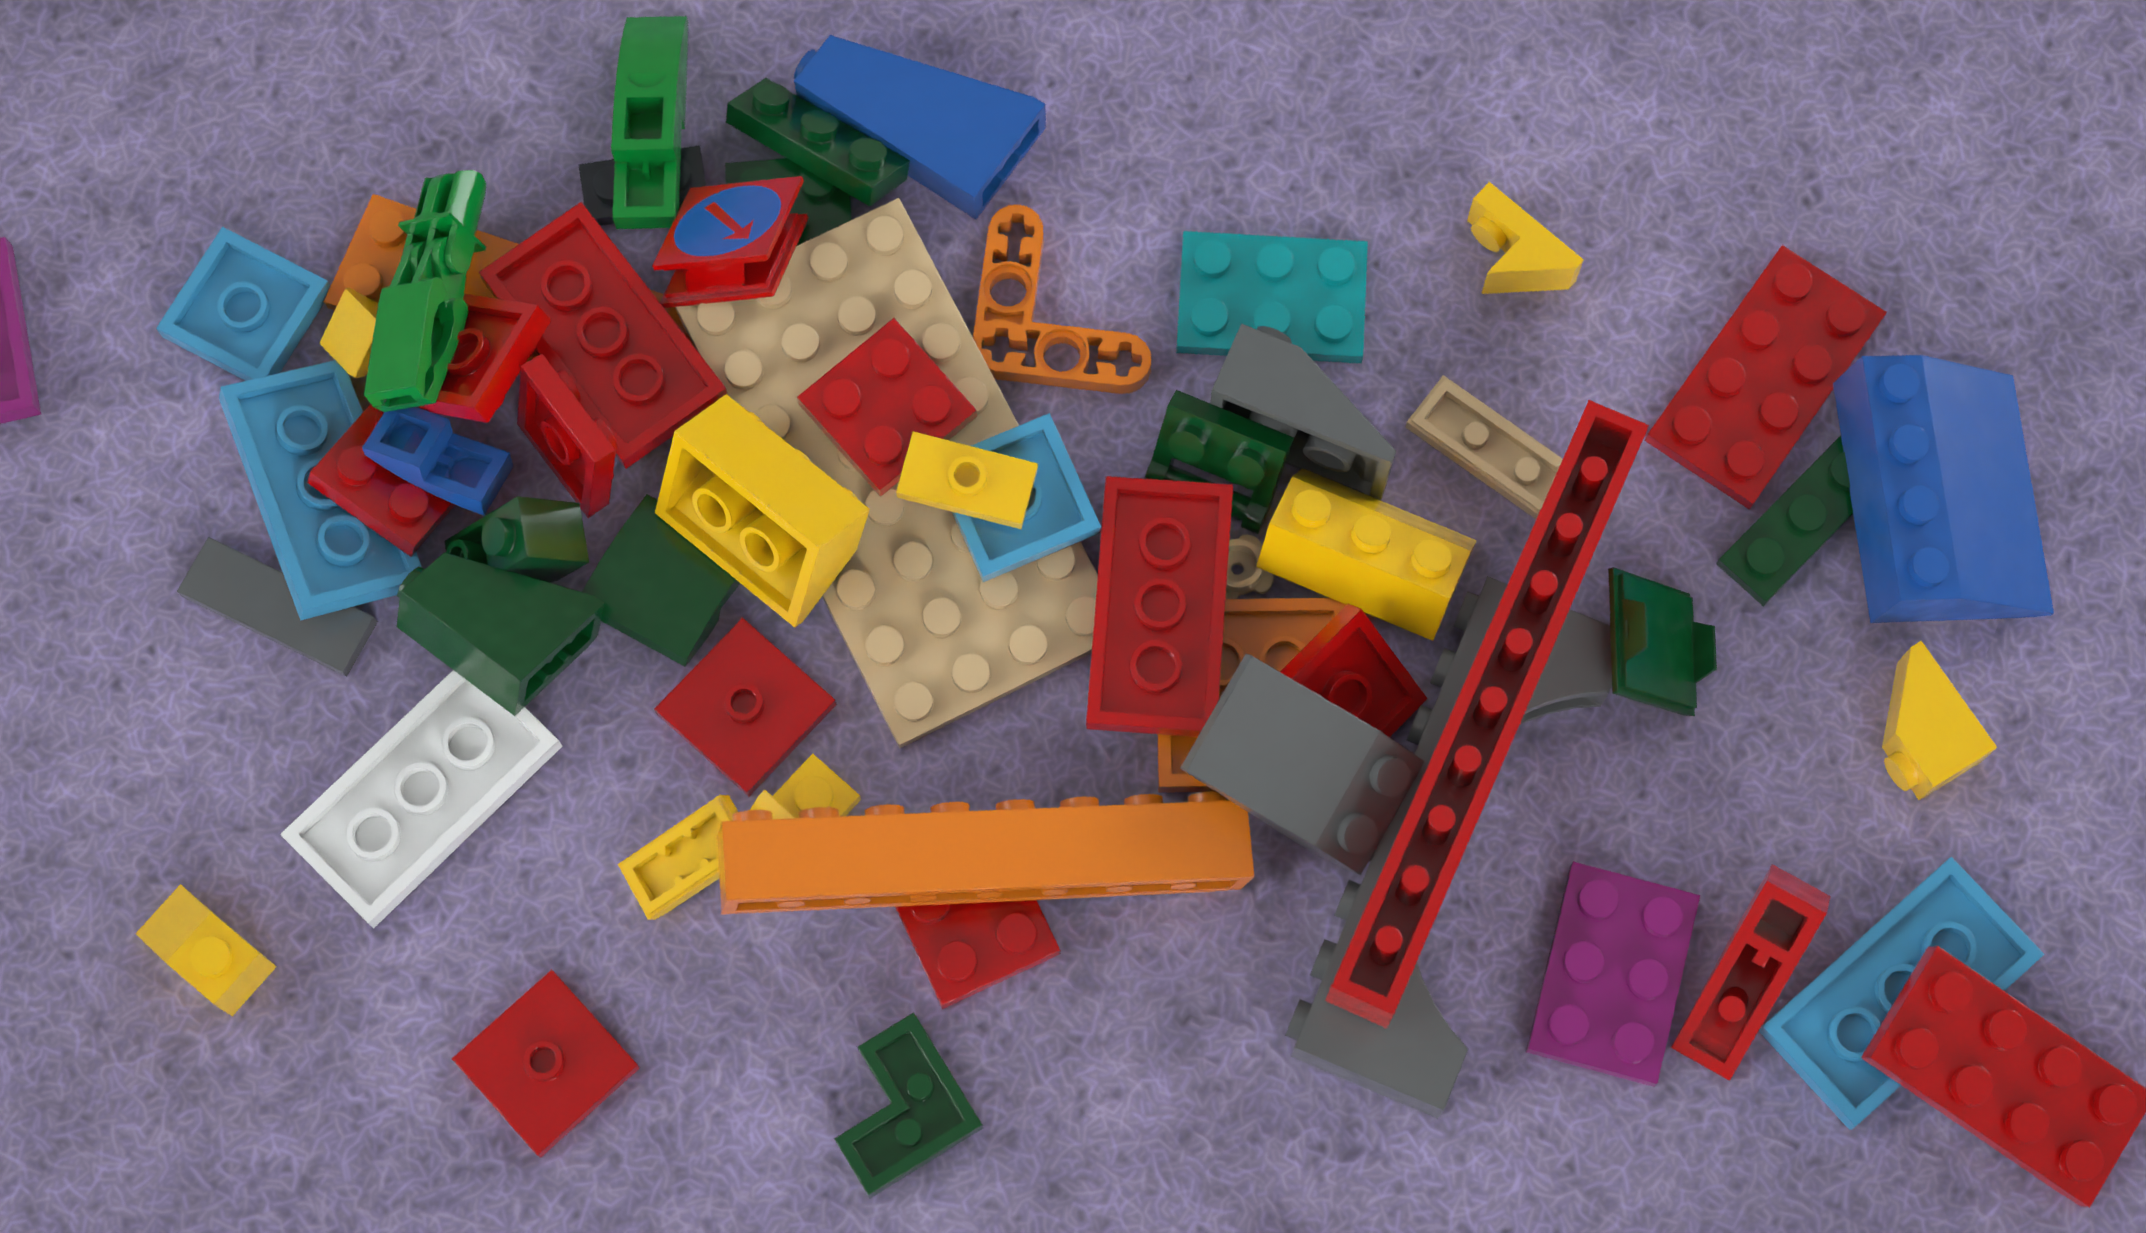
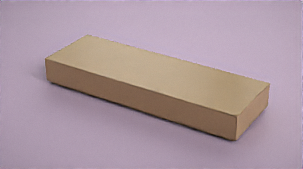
(1486, 445)

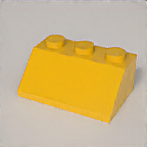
(759, 508)
(1365, 553)

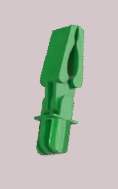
(425, 301)

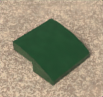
(659, 586)

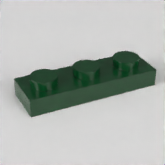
(817, 141)
(1792, 527)

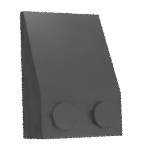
(1287, 391)
(1302, 765)

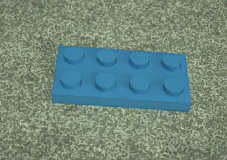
(281, 434)
(1843, 1007)

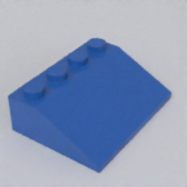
(1940, 491)

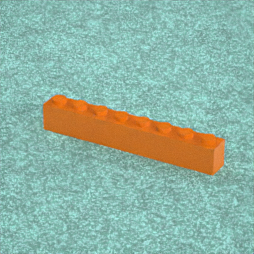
(982, 854)

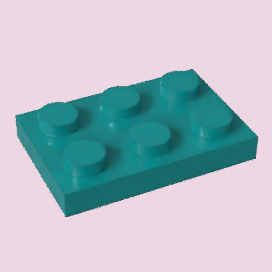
(1286, 283)

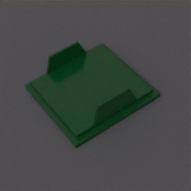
(1657, 644)

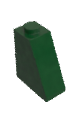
(497, 625)

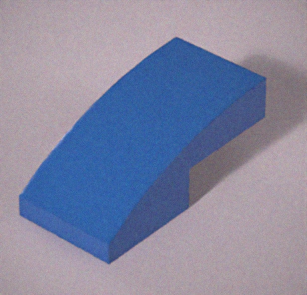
(432, 457)

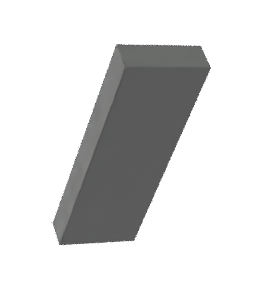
(261, 602)

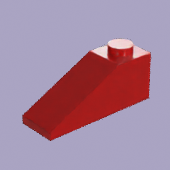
(1752, 971)

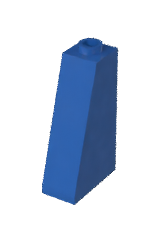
(951, 127)

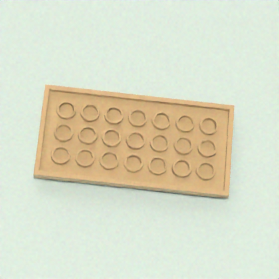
(910, 596)

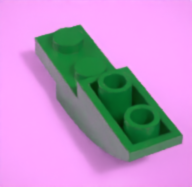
(649, 121)

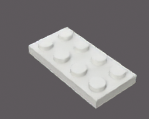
(418, 795)

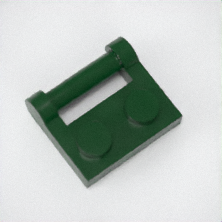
(1223, 447)

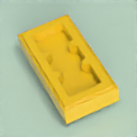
(967, 480)
(678, 860)

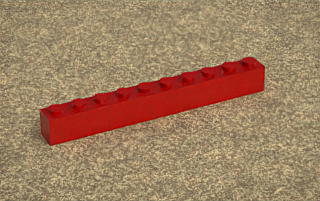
(1486, 716)

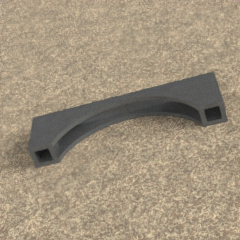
(1418, 1051)

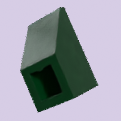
(527, 538)

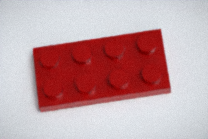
(607, 332)
(1765, 377)
(1159, 606)
(2008, 1076)

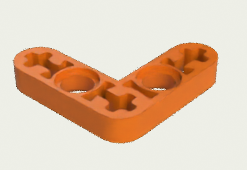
(1017, 321)

